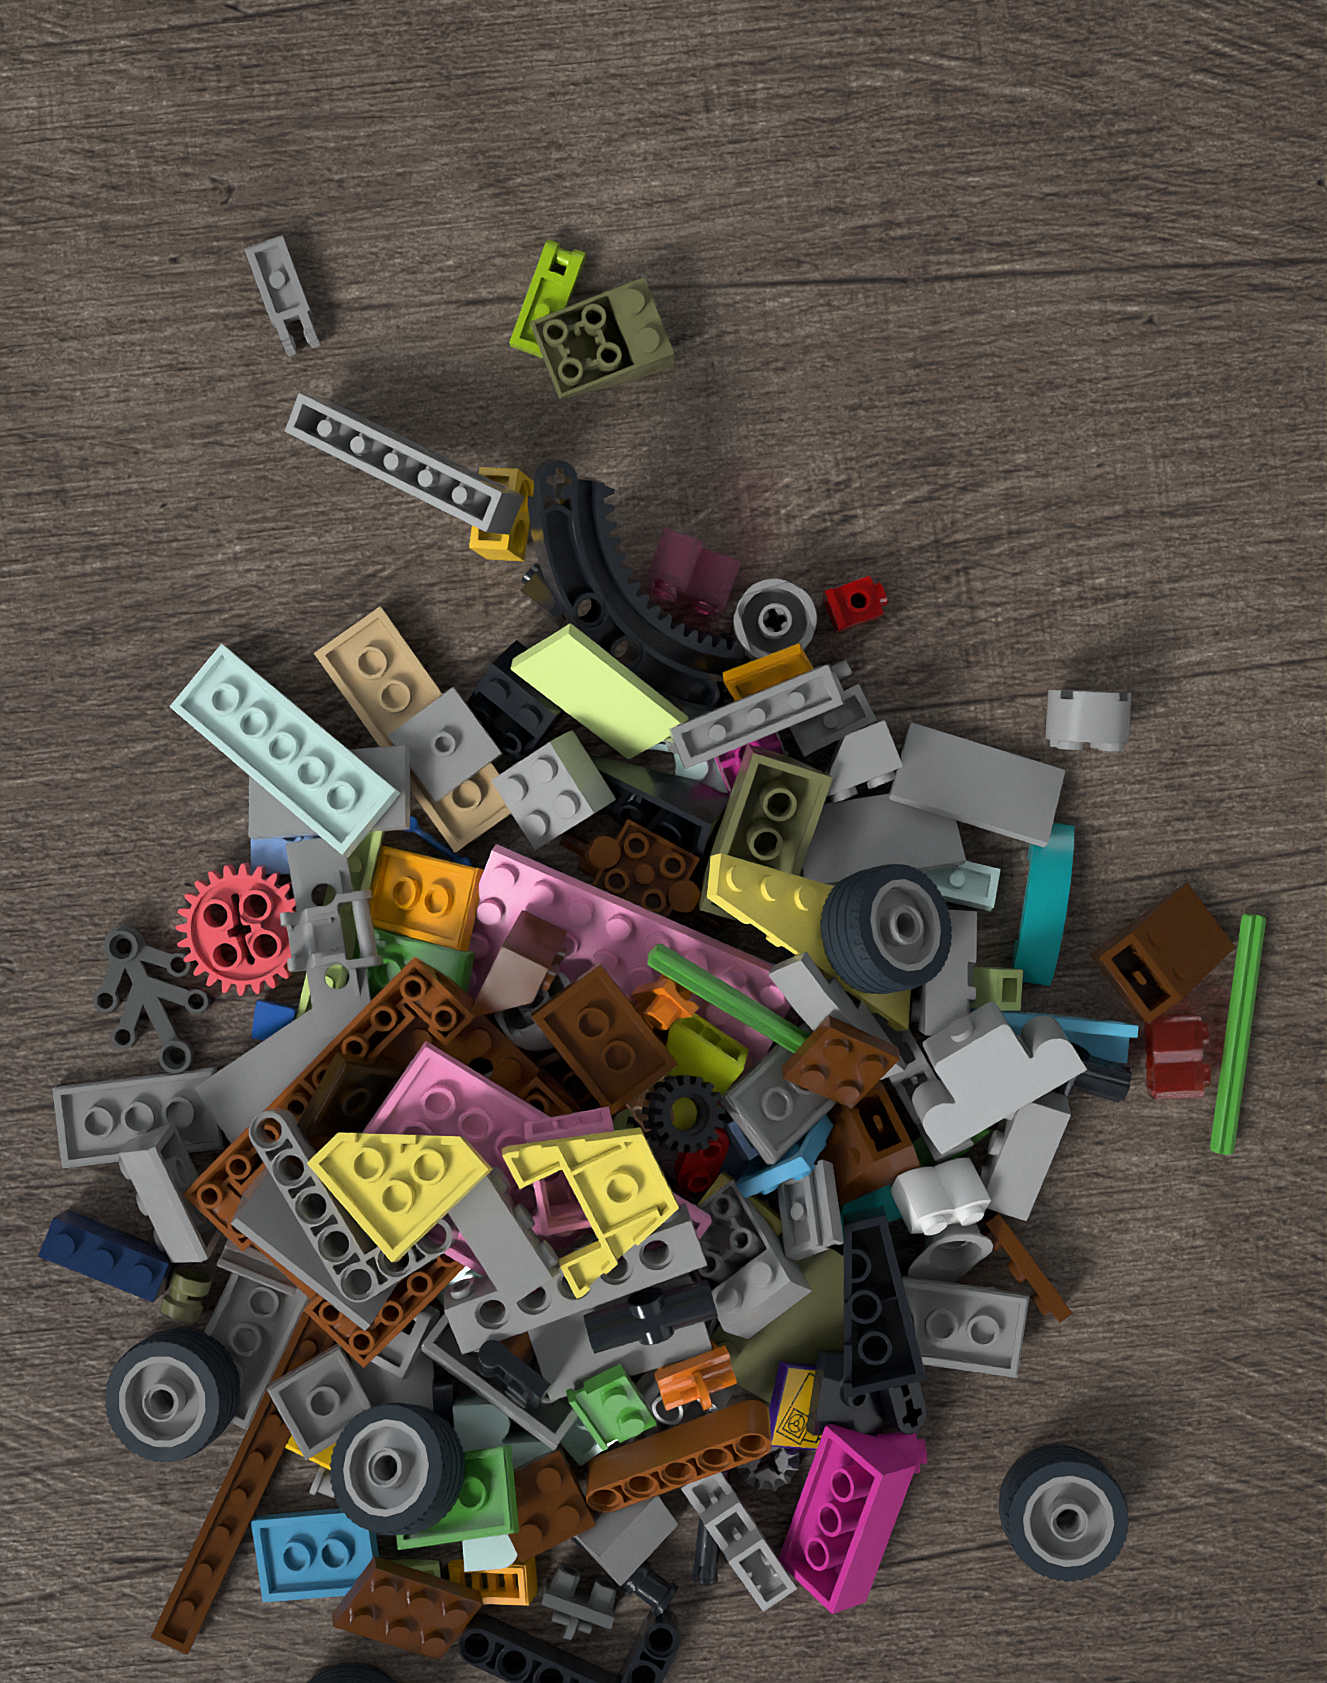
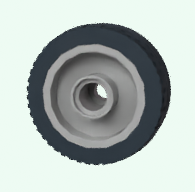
(886, 929)
(172, 1394)
(397, 1469)
(1080, 1538)

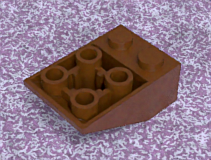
(1163, 954)
(867, 1145)

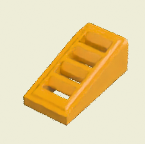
(494, 1593)

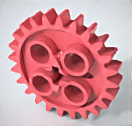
(207, 936)

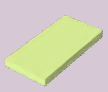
(598, 691)

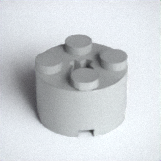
(784, 602)
(1088, 717)

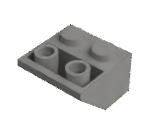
(860, 758)

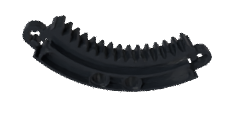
(583, 563)

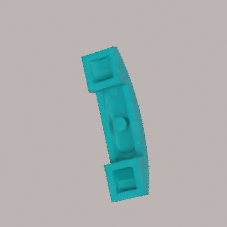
(1045, 906)

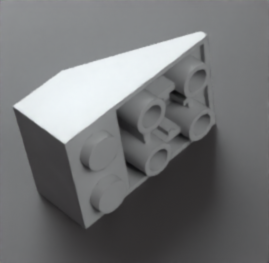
(746, 1265)

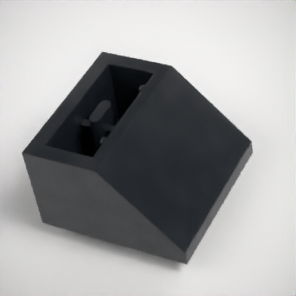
(512, 708)

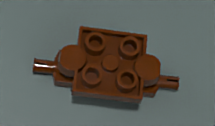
(643, 872)

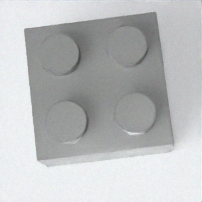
(553, 789)

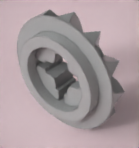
(767, 1477)

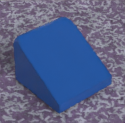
(271, 1017)

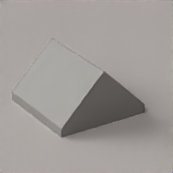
(627, 1536)

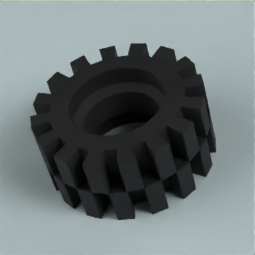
(706, 1120)

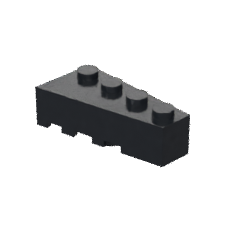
(877, 1319)

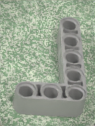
(336, 1218)

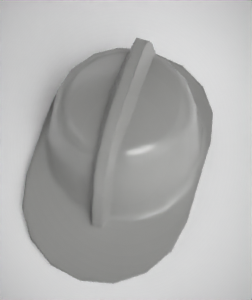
(950, 1253)

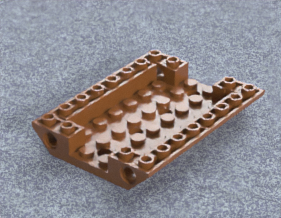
(393, 1027)

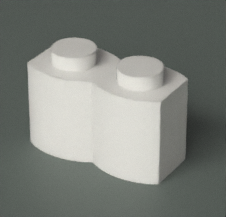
(940, 1196)

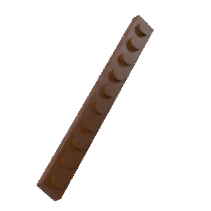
(235, 1502)

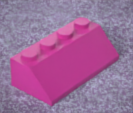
(845, 1516)

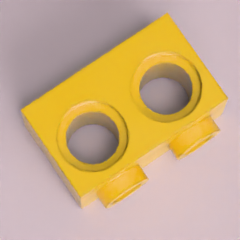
(503, 546)

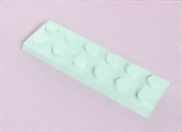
(285, 750)

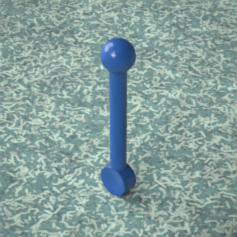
(414, 827)

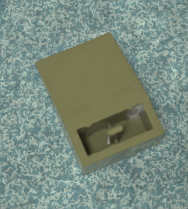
(604, 340)

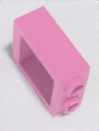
(566, 1217)

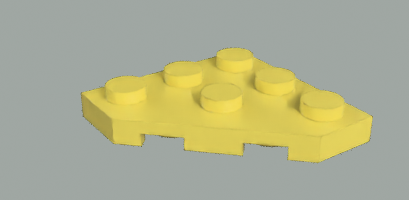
(398, 1182)

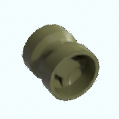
(186, 1295)

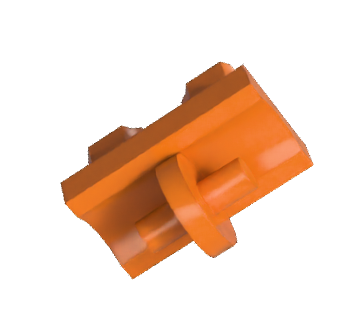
(663, 1002)
(695, 1378)

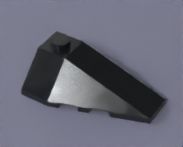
(665, 804)

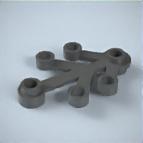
(147, 992)

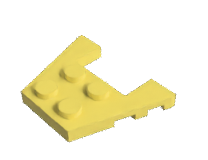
(615, 1185)

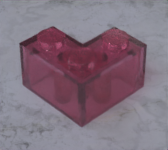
(691, 572)

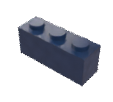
(107, 1255)

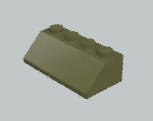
(769, 815)

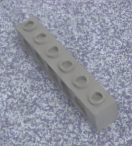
(404, 464)
(638, 1269)

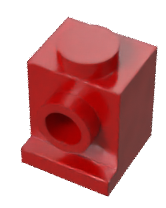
(843, 614)

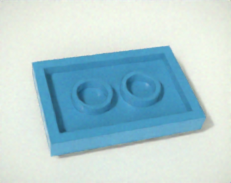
(310, 1554)

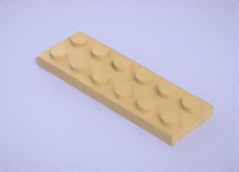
(386, 690)

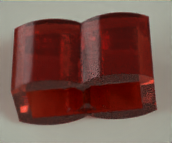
(1175, 1056)

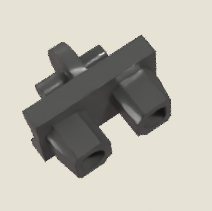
(578, 1608)

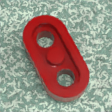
(700, 1169)

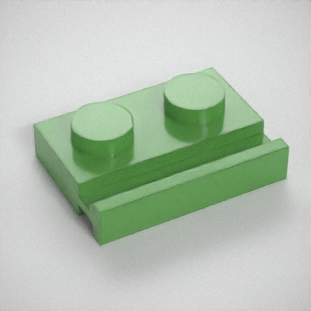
(611, 1407)

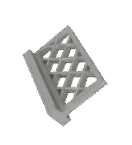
(754, 716)

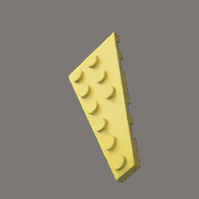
(790, 916)

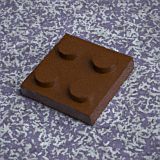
(840, 1062)
(548, 1504)

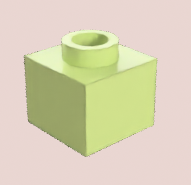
(998, 986)

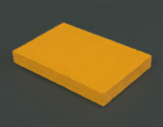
(425, 897)

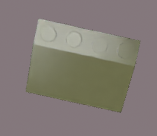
(796, 1333)

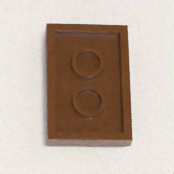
(604, 1038)
(407, 1608)

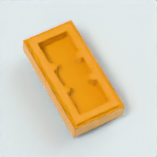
(766, 671)

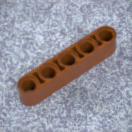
(678, 1456)

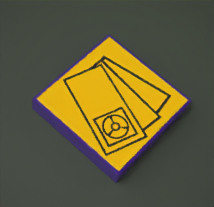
(791, 1407)

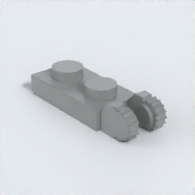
(281, 290)

